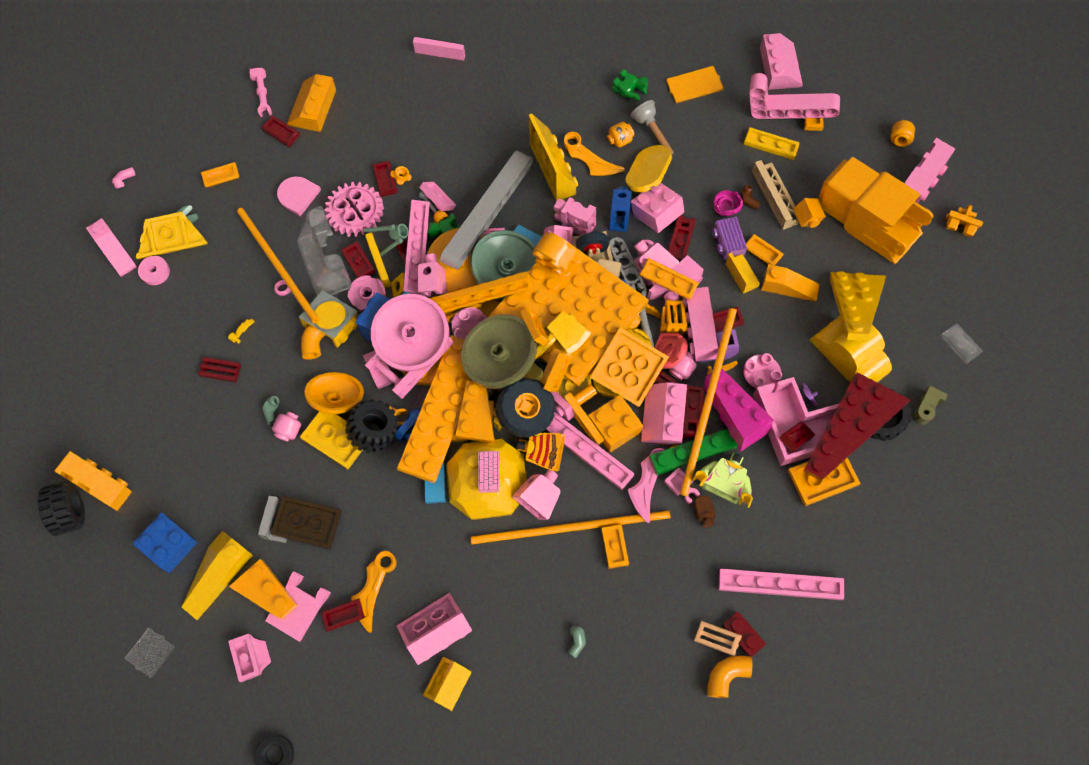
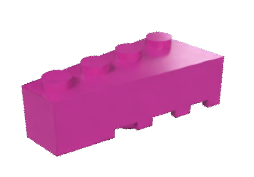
(739, 411)

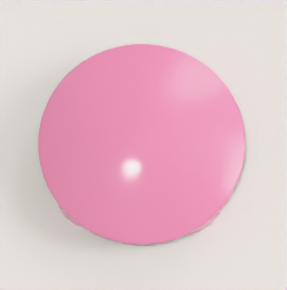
(465, 321)
(761, 370)

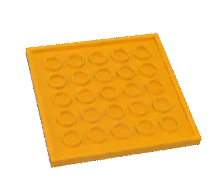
(588, 293)

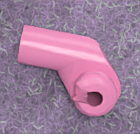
(121, 175)

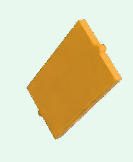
(694, 84)

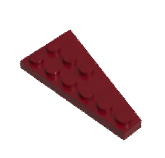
(858, 416)

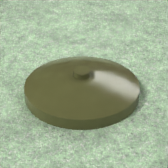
(498, 351)

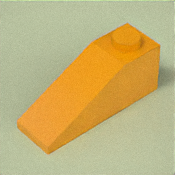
(789, 283)

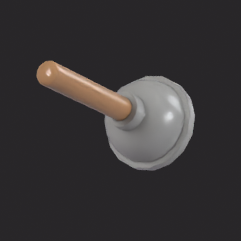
(645, 114)

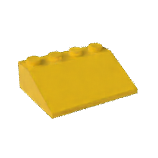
(551, 160)

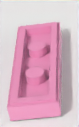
(439, 48)

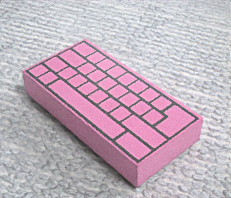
(488, 471)

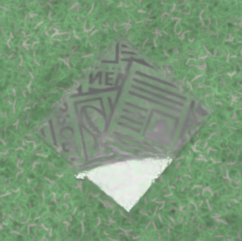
(150, 652)

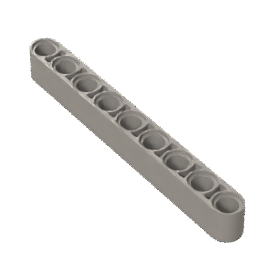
(486, 210)

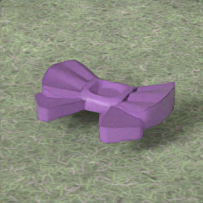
(810, 395)

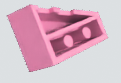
(929, 168)

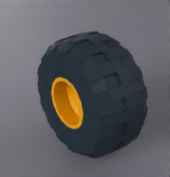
(525, 408)

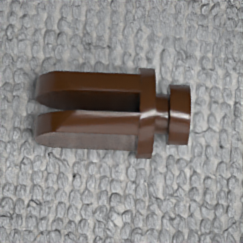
(705, 511)

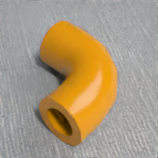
(310, 343)
(726, 671)

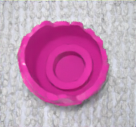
(727, 203)

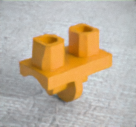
(971, 224)

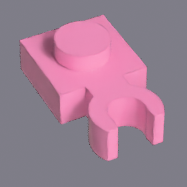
(675, 482)

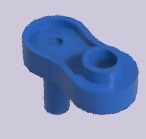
(405, 430)

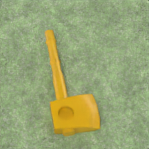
(566, 332)

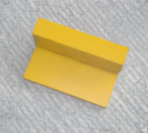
(742, 273)
(447, 683)

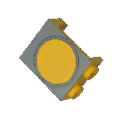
(335, 318)

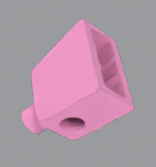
(656, 253)
(431, 277)
(539, 494)

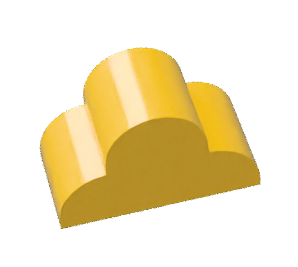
(853, 355)

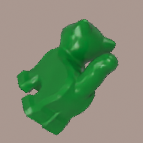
(627, 84)
(442, 227)

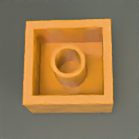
(616, 423)

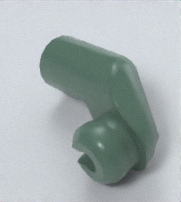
(269, 409)
(579, 641)

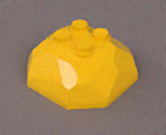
(463, 480)

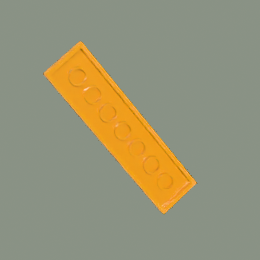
(437, 418)

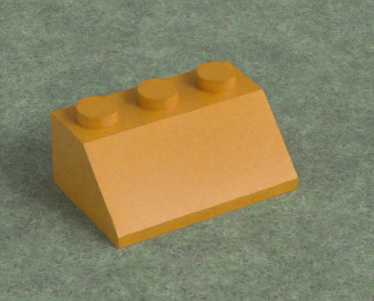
(313, 103)

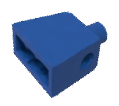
(620, 202)

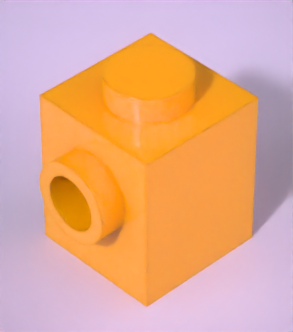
(809, 212)

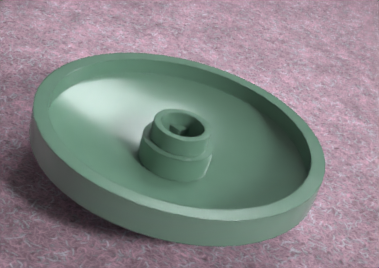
(500, 256)

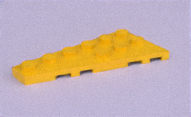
(857, 301)

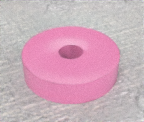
(151, 263)

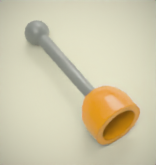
(439, 215)

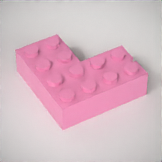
(787, 410)

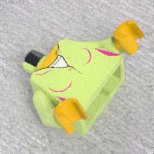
(726, 480)

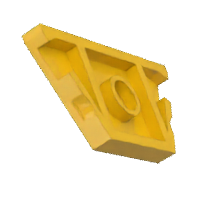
(168, 235)

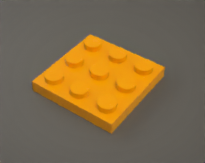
(628, 366)

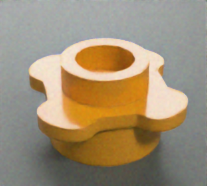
(404, 172)

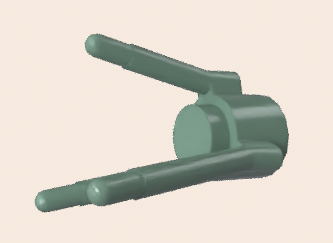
(395, 232)

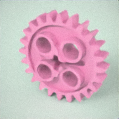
(340, 218)

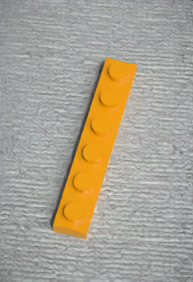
(484, 292)

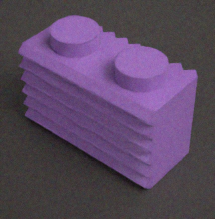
(729, 237)

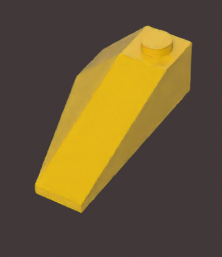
(219, 566)

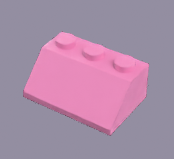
(780, 62)
(664, 414)
(433, 628)

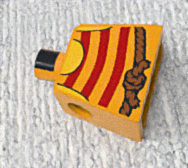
(544, 449)

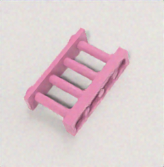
(405, 384)

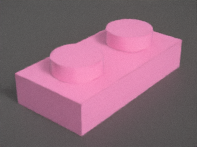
(436, 194)
(563, 408)

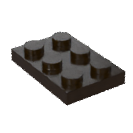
(306, 522)

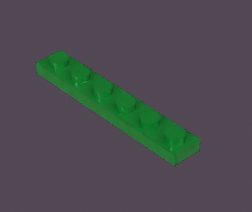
(679, 455)

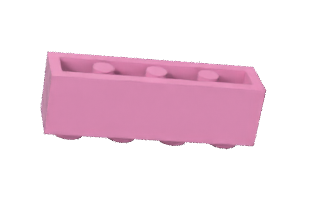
(702, 325)

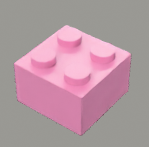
(657, 207)

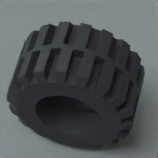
(366, 438)
(61, 508)

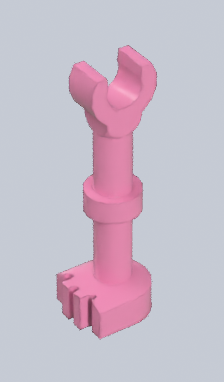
(258, 75)

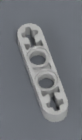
(627, 269)

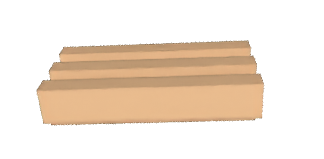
(732, 651)

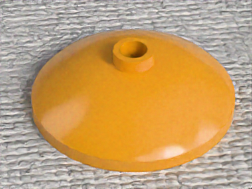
(334, 392)

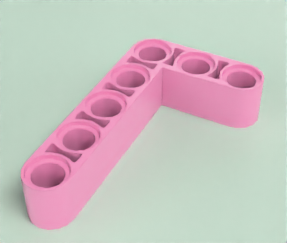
(790, 105)

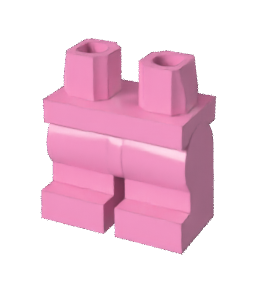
(575, 215)

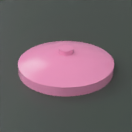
(410, 332)

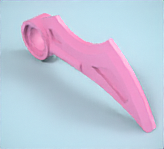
(642, 491)

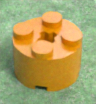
(554, 253)

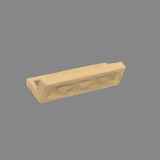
(772, 195)

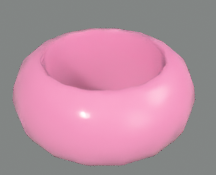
(281, 293)

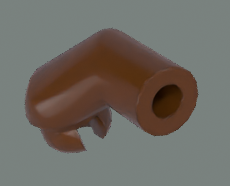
(747, 198)

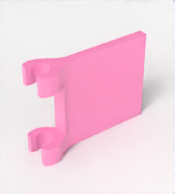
(301, 617)

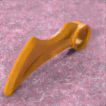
(596, 165)
(368, 594)

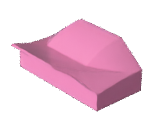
(249, 656)

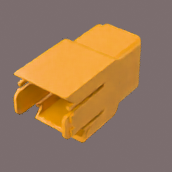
(874, 208)

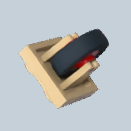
(594, 245)

